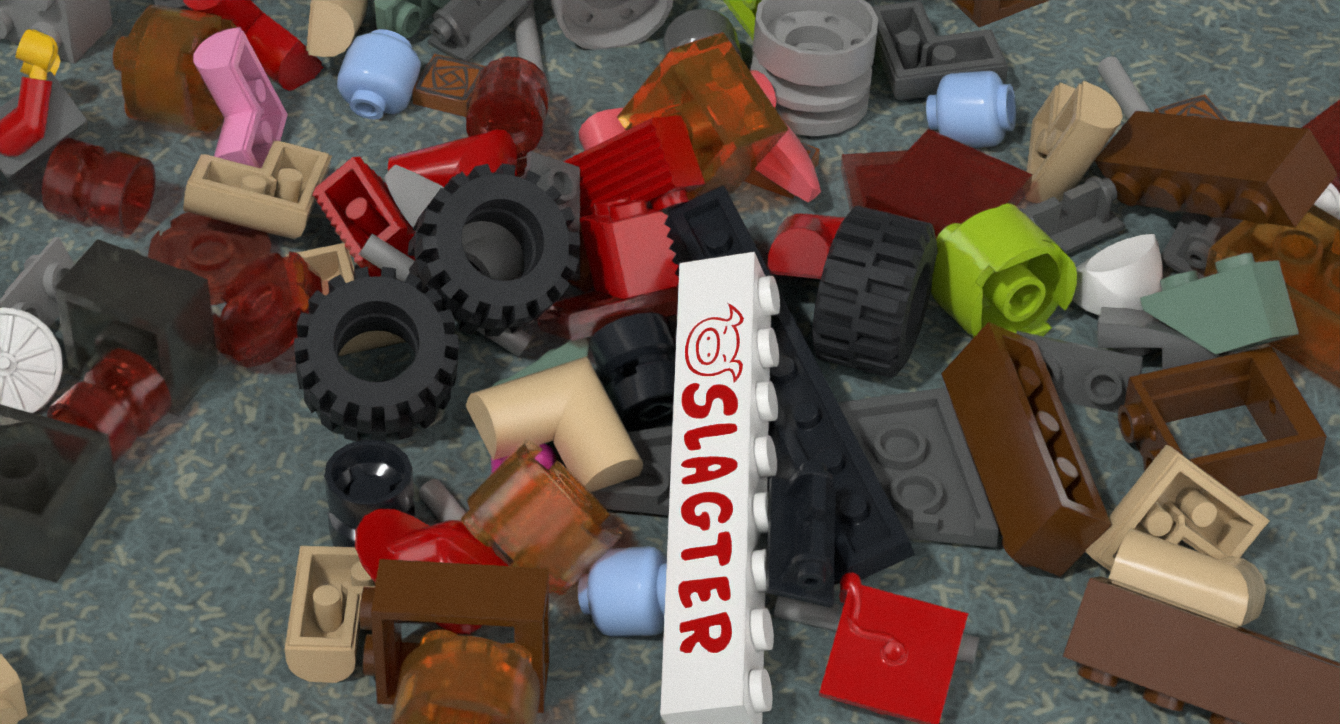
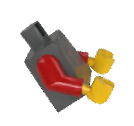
(40, 113)

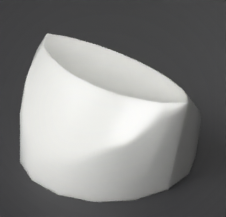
(1120, 275)

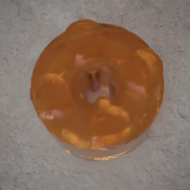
(160, 72)
(540, 518)
(466, 682)

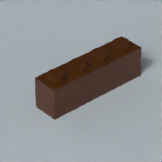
(1217, 167)
(1025, 450)
(1199, 661)

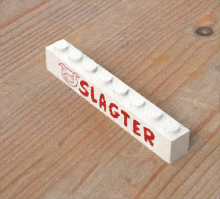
(720, 495)

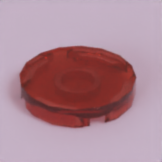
(210, 260)
(264, 308)

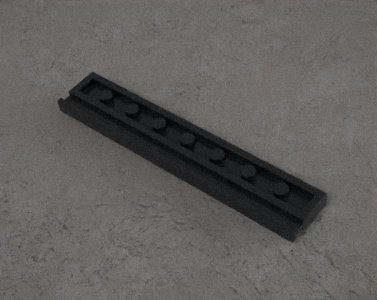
(809, 417)

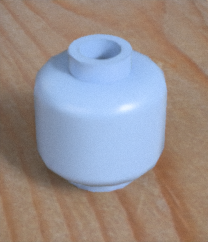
(378, 73)
(972, 108)
(626, 592)

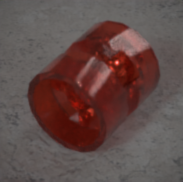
(513, 98)
(90, 182)
(117, 398)

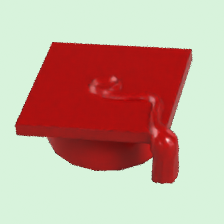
(892, 653)

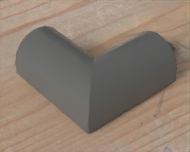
(919, 59)

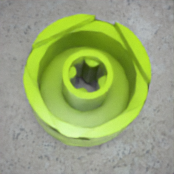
(1001, 273)

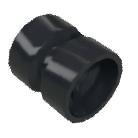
(639, 365)
(365, 479)

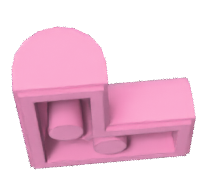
(243, 95)

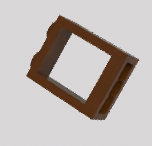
(1223, 383)
(457, 596)

